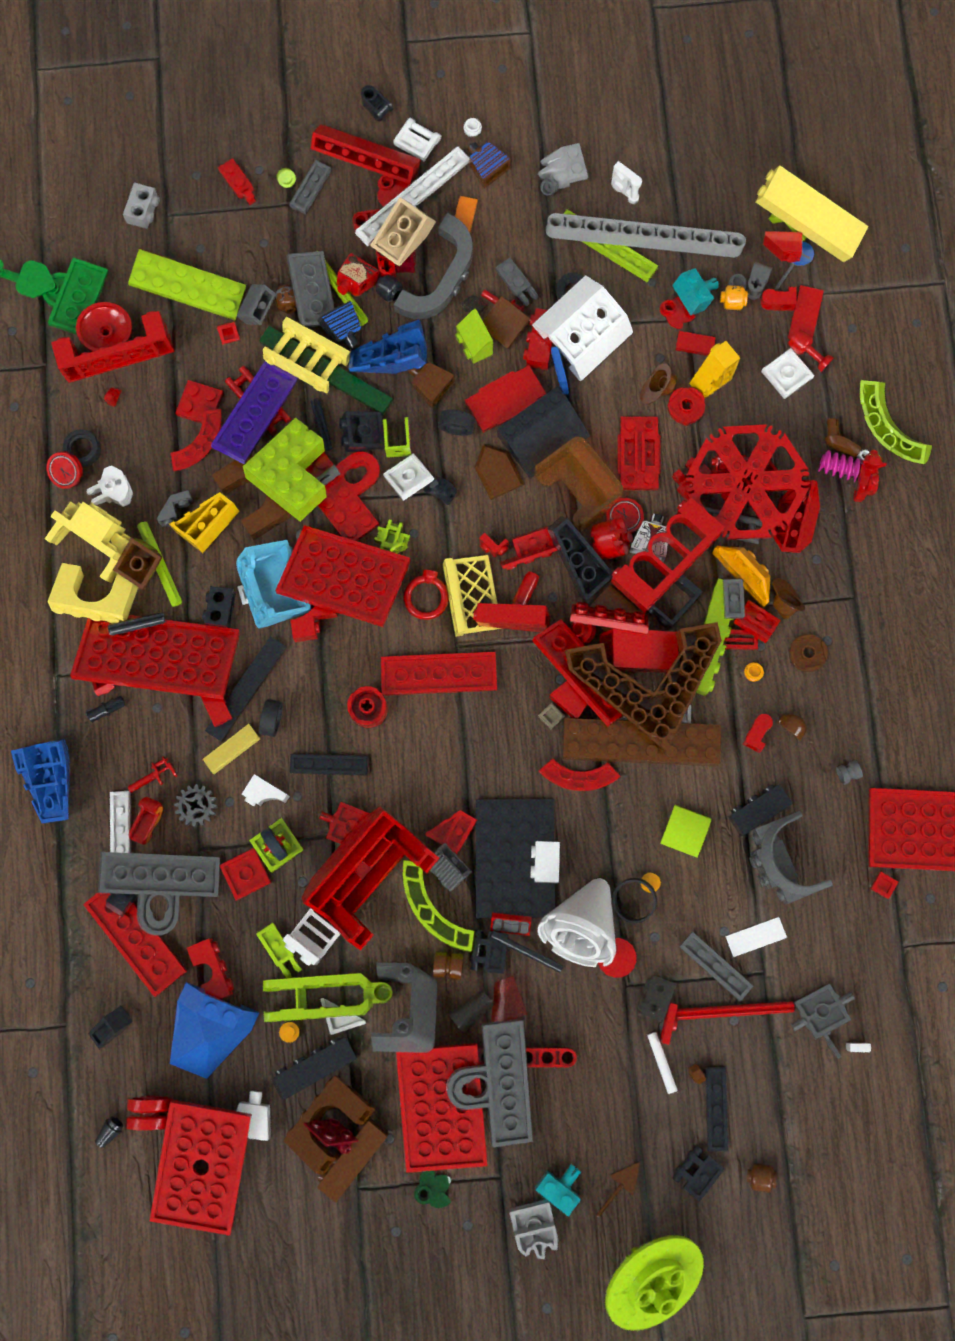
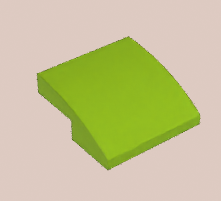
(686, 830)

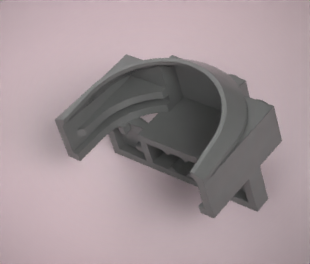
(775, 864)

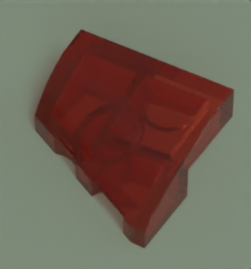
(507, 1001)

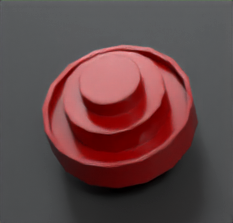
(583, 631)

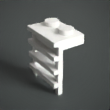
(305, 946)

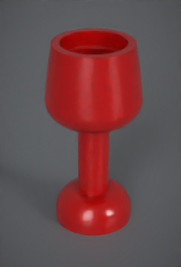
(802, 342)

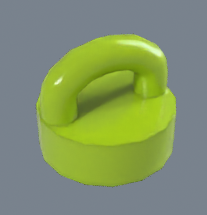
(286, 177)

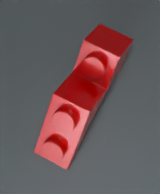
(306, 628)

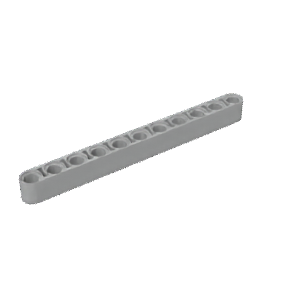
(657, 235)

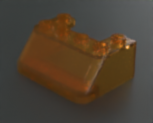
(584, 476)

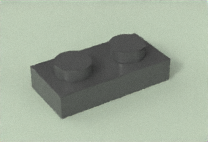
(733, 598)

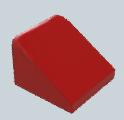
(228, 332)

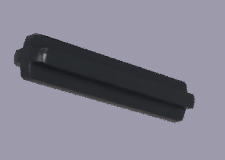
(321, 423)
(137, 623)

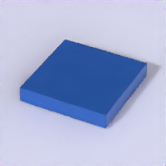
(559, 370)

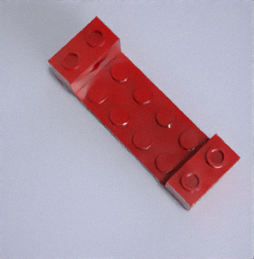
(87, 364)

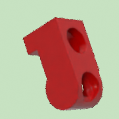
(779, 299)
(757, 731)

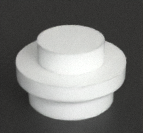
(472, 127)

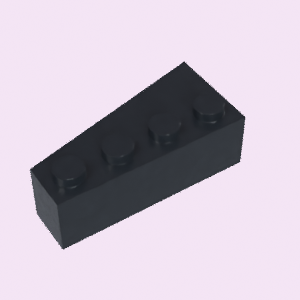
(581, 561)

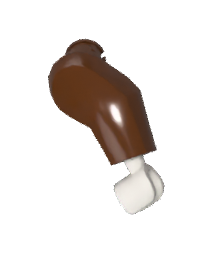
(841, 443)

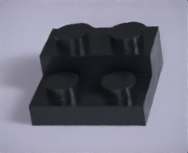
(362, 431)

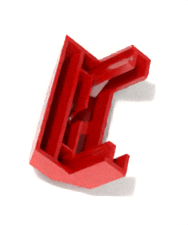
(359, 868)

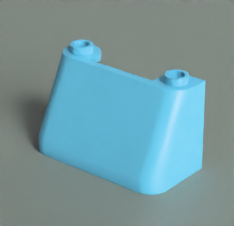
(260, 572)

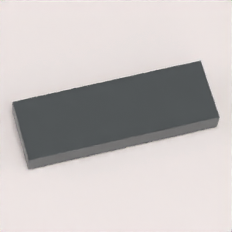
(310, 187)

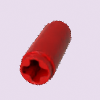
(526, 589)

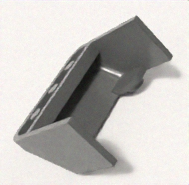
(418, 1031)

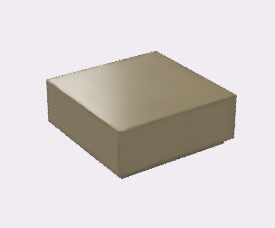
(551, 716)

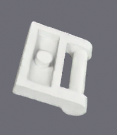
(415, 144)
(622, 179)

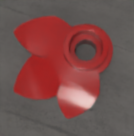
(388, 193)
(677, 314)

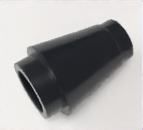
(111, 1129)

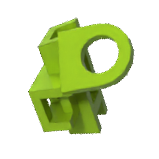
(395, 539)

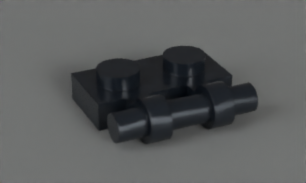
(495, 953)
(702, 1178)

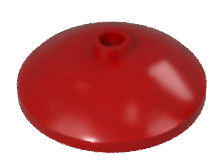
(103, 318)

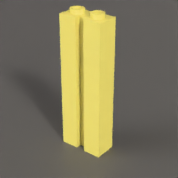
(811, 213)

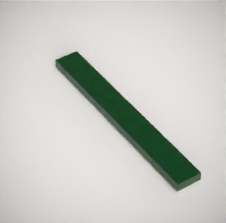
(339, 378)

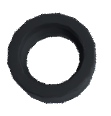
(456, 422)
(79, 434)
(270, 717)

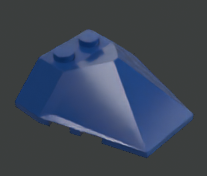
(393, 353)
(46, 777)
(207, 1030)

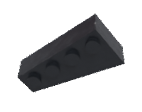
(313, 1068)

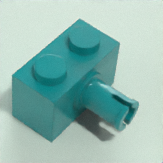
(694, 291)
(559, 1190)

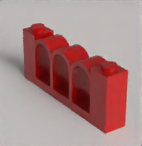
(698, 521)

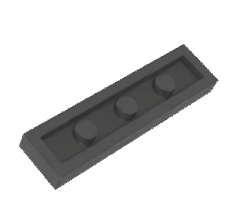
(716, 966)

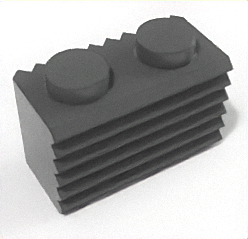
(256, 304)
(449, 868)

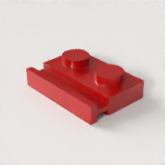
(757, 622)

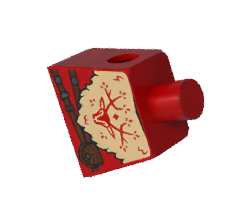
(356, 276)

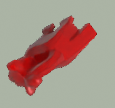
(868, 476)

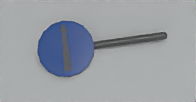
(806, 257)

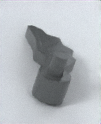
(831, 1045)

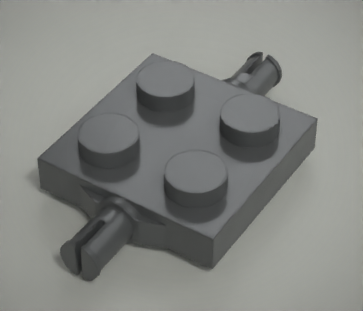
(822, 1011)

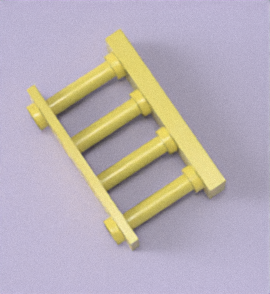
(307, 338)

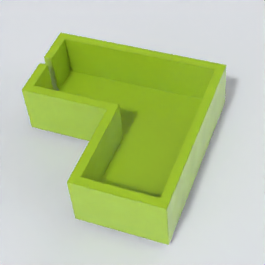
(281, 469)

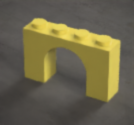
(112, 608)

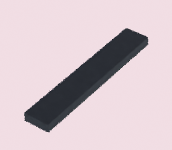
(248, 685)

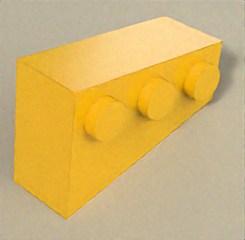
(716, 369)
(206, 522)

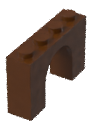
(264, 518)
(334, 1095)

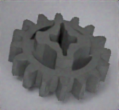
(199, 799)

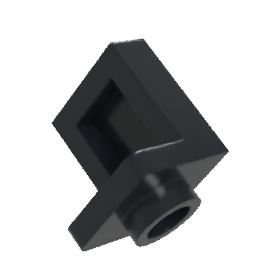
(441, 489)

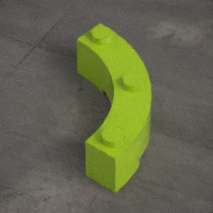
(428, 915)

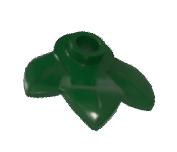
(436, 1188)

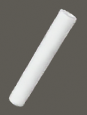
(662, 1062)

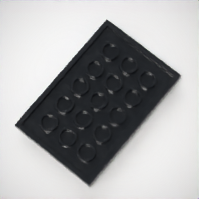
(504, 858)

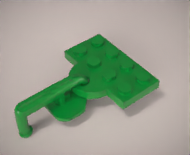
(73, 293)

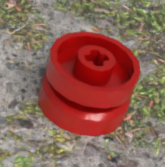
(149, 1110)

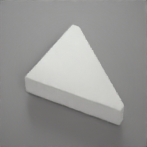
(340, 1024)

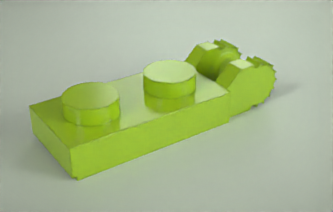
(275, 946)

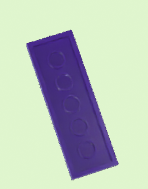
(254, 412)

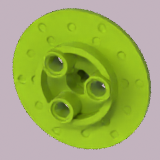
(654, 1282)

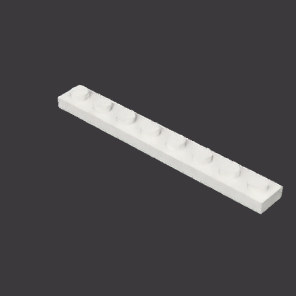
(416, 191)

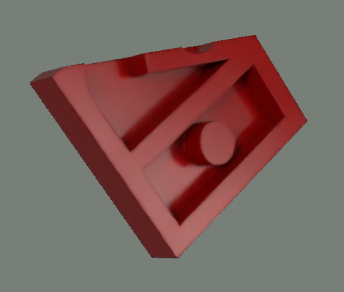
(453, 831)

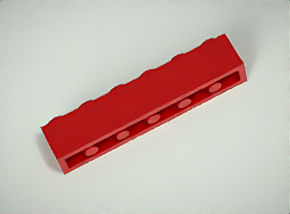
(365, 154)

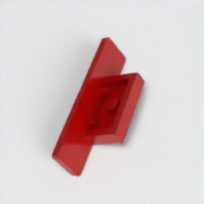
(530, 546)

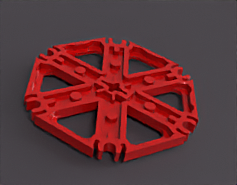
(765, 481)

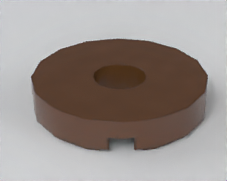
(819, 649)

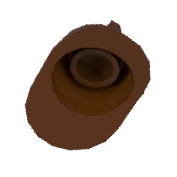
(659, 384)
(786, 599)

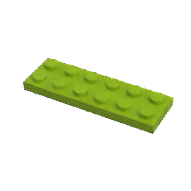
(187, 284)

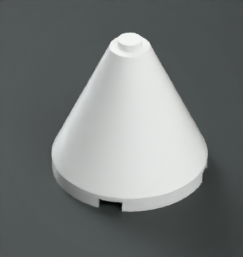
(582, 926)

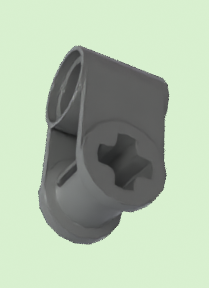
(758, 279)

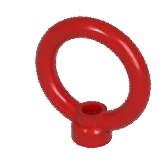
(428, 577)

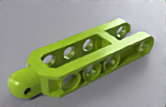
(373, 994)

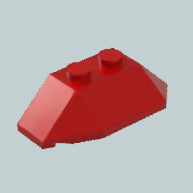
(803, 524)

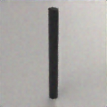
(526, 951)

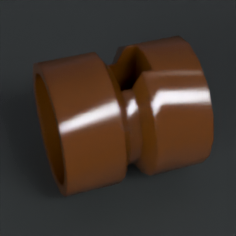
(448, 965)

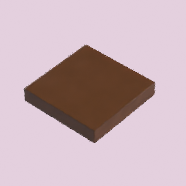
(505, 322)

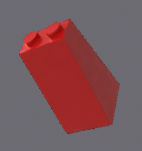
(640, 651)

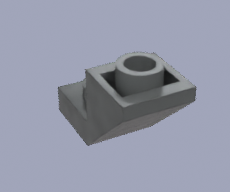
(169, 511)

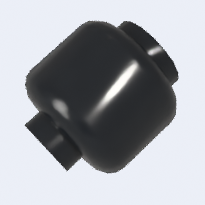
(389, 288)

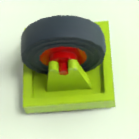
(276, 845)

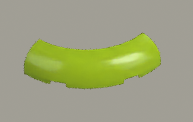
(884, 429)

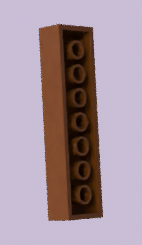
(628, 744)

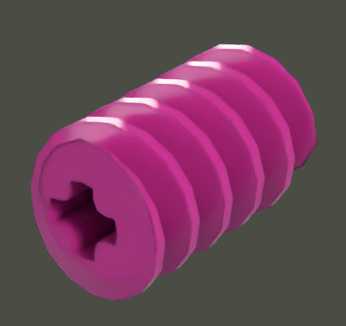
(839, 465)

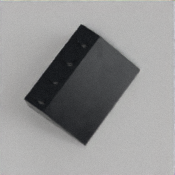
(541, 430)

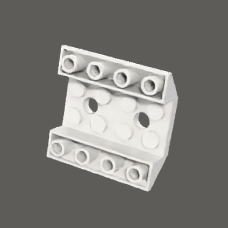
(578, 314)

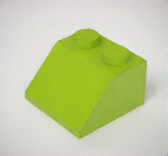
(474, 337)

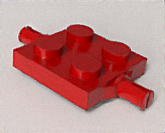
(342, 821)

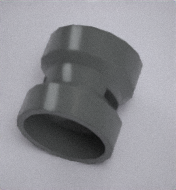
(849, 772)

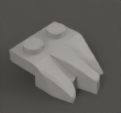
(564, 166)
(534, 1228)

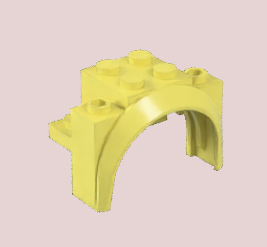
(93, 526)

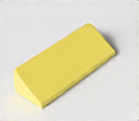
(231, 749)

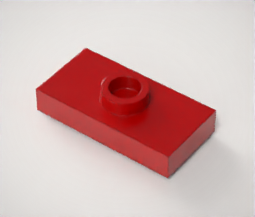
(669, 1024)

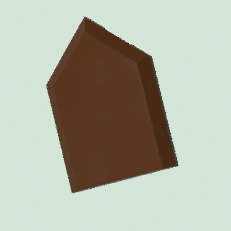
(497, 471)

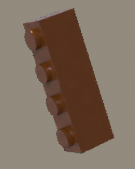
(349, 1165)

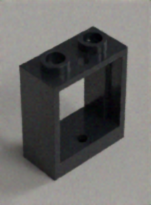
(686, 586)

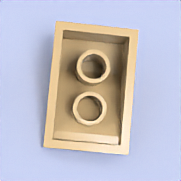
(402, 231)

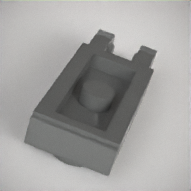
(516, 281)

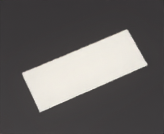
(756, 937)

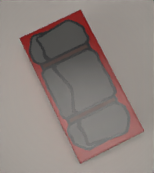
(510, 924)

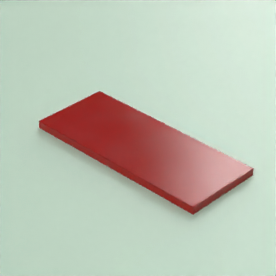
(806, 310)

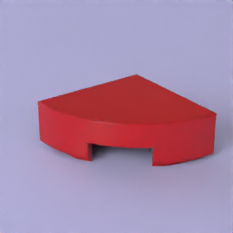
(112, 396)

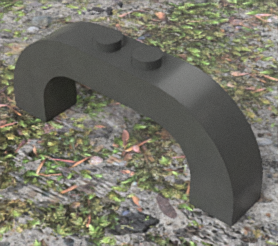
(430, 305)

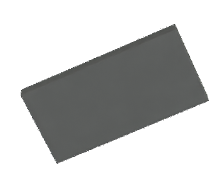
(310, 286)

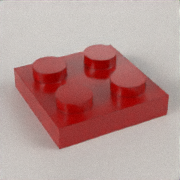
(197, 399)

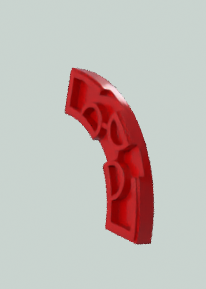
(202, 444)
(578, 780)

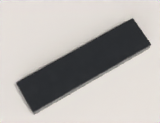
(329, 764)
(716, 1109)

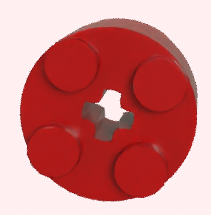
(611, 539)
(360, 699)

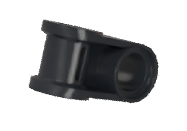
(377, 105)

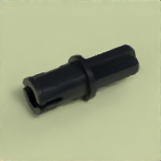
(105, 709)

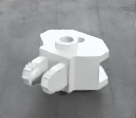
(113, 486)

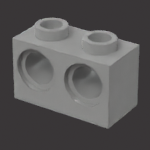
(136, 205)

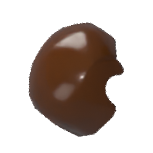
(793, 724)

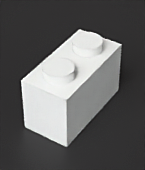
(546, 862)

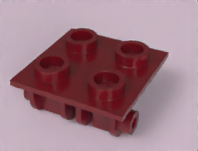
(333, 1133)

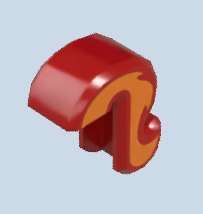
(146, 820)

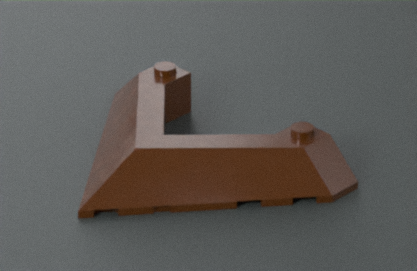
(659, 711)

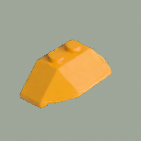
(744, 566)

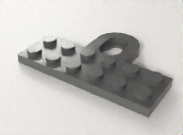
(158, 875)
(505, 1080)

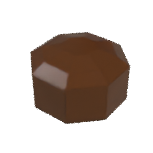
(696, 1074)

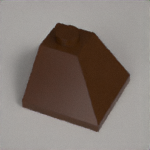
(138, 562)

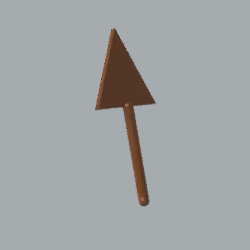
(627, 1179)

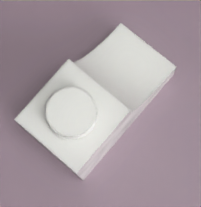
(260, 791)

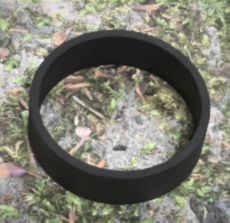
(624, 917)

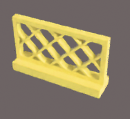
(455, 593)

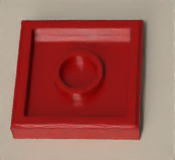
(245, 874)

